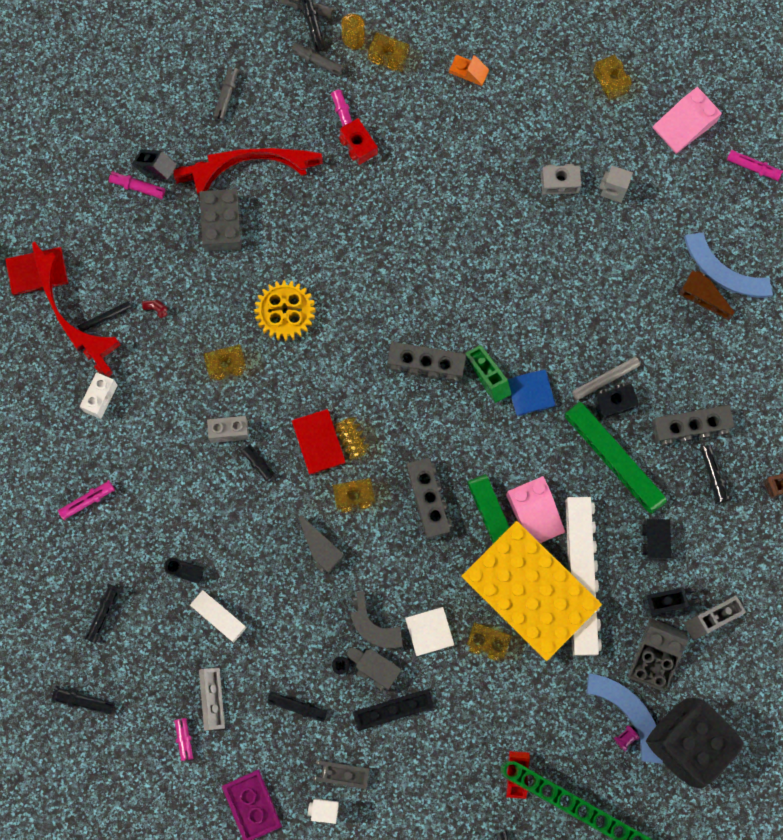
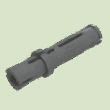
(326, 11)
(312, 56)
(228, 86)

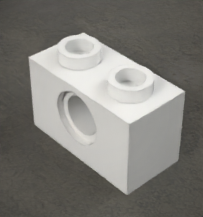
(98, 395)
(323, 810)

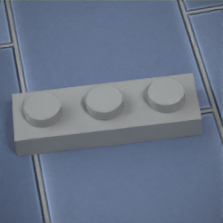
(211, 699)

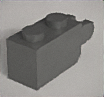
(375, 667)

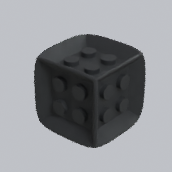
(695, 742)

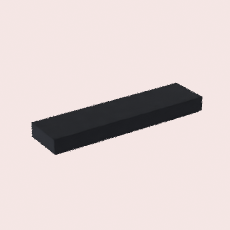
(393, 709)

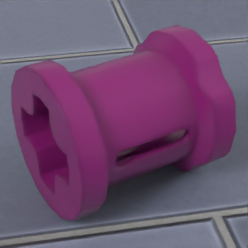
(626, 738)

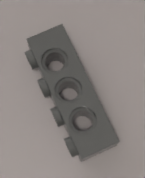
(435, 356)
(720, 415)
(431, 528)

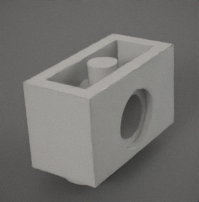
(615, 183)
(552, 185)
(228, 429)

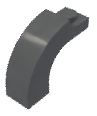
(379, 637)

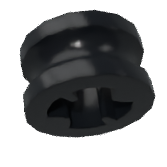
(341, 671)

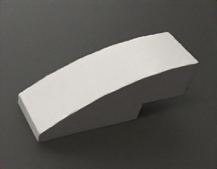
(218, 616)

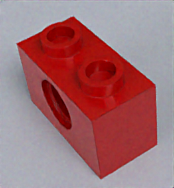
(353, 132)

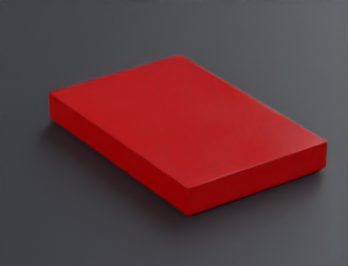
(25, 276)
(318, 441)

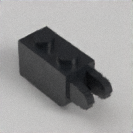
(669, 601)

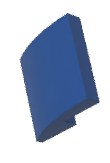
(531, 392)

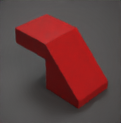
(512, 789)

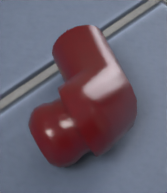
(156, 305)

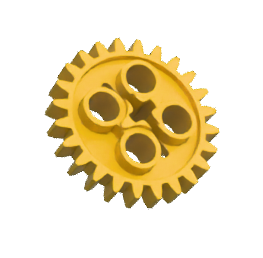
(284, 326)

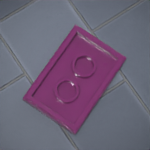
(251, 806)

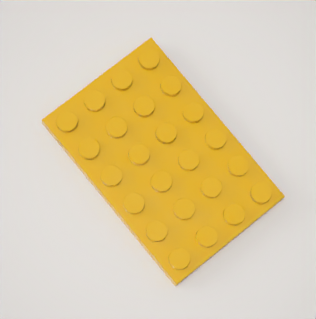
(531, 590)

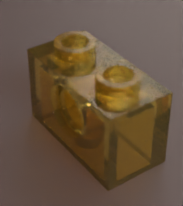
(383, 44)
(612, 87)
(215, 358)
(362, 487)

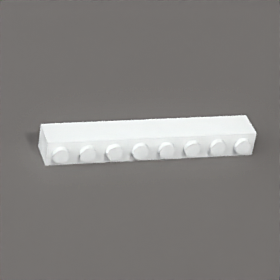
(583, 567)

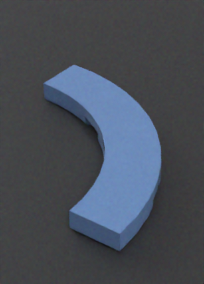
(721, 274)
(630, 706)

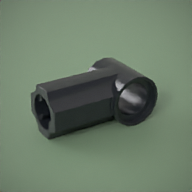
(185, 571)

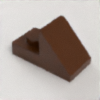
(774, 485)

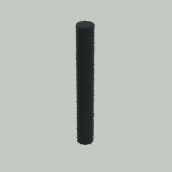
(105, 316)

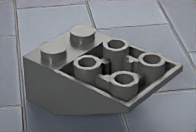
(658, 654)

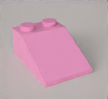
(687, 120)
(536, 509)

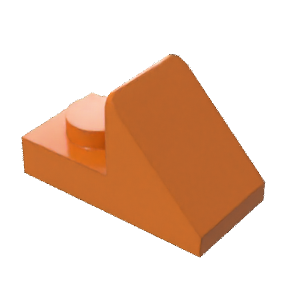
(470, 70)

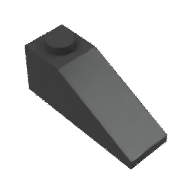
(322, 550)
(714, 617)

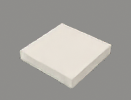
(429, 631)

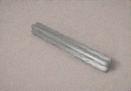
(606, 378)

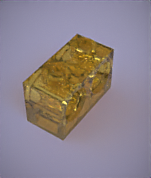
(489, 636)

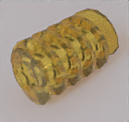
(353, 31)
(352, 438)

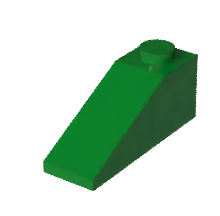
(489, 374)

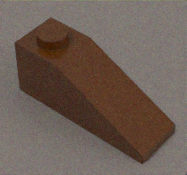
(704, 293)

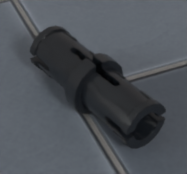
(257, 462)

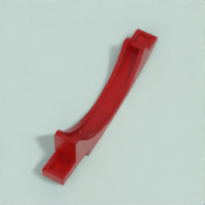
(206, 172)
(94, 346)

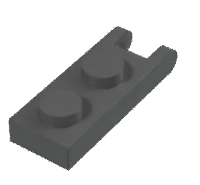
(343, 774)

